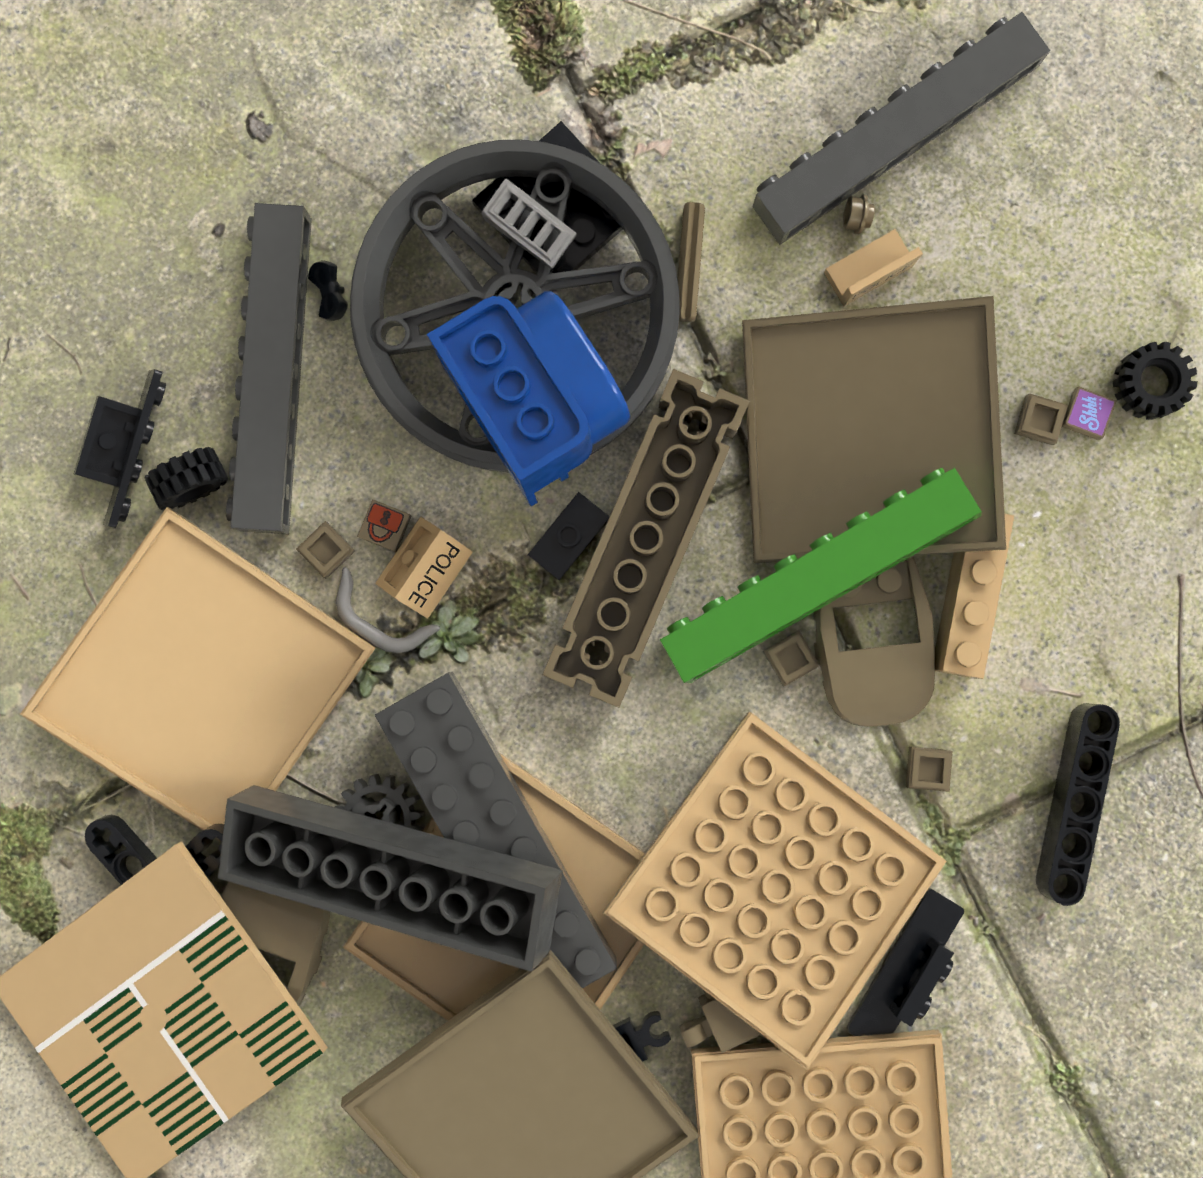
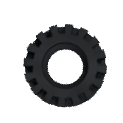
(1175, 369)
(186, 478)

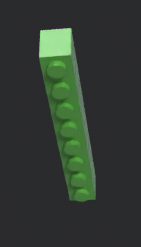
(822, 575)

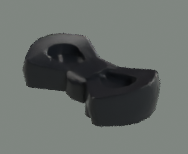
(324, 276)

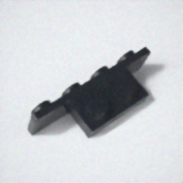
(114, 444)
(910, 970)

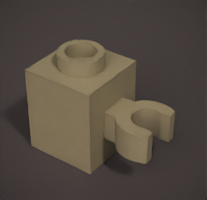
(717, 1021)

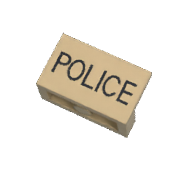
(870, 267)
(423, 567)

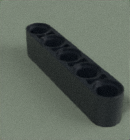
(1086, 822)

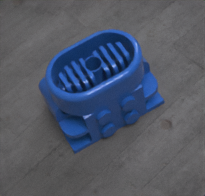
(531, 385)

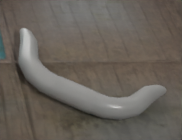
(368, 631)

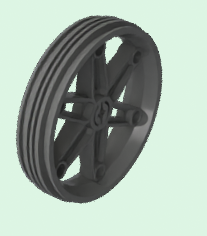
(472, 165)

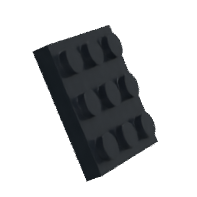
(584, 216)

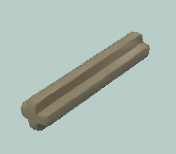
(690, 259)

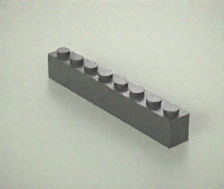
(900, 127)
(270, 369)

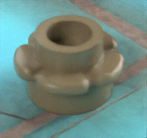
(858, 214)

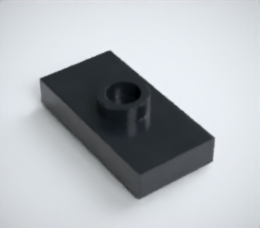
(569, 536)

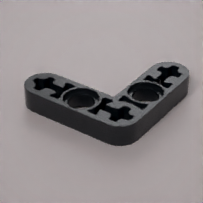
(124, 835)

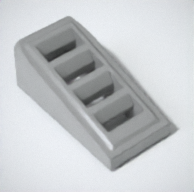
(524, 201)

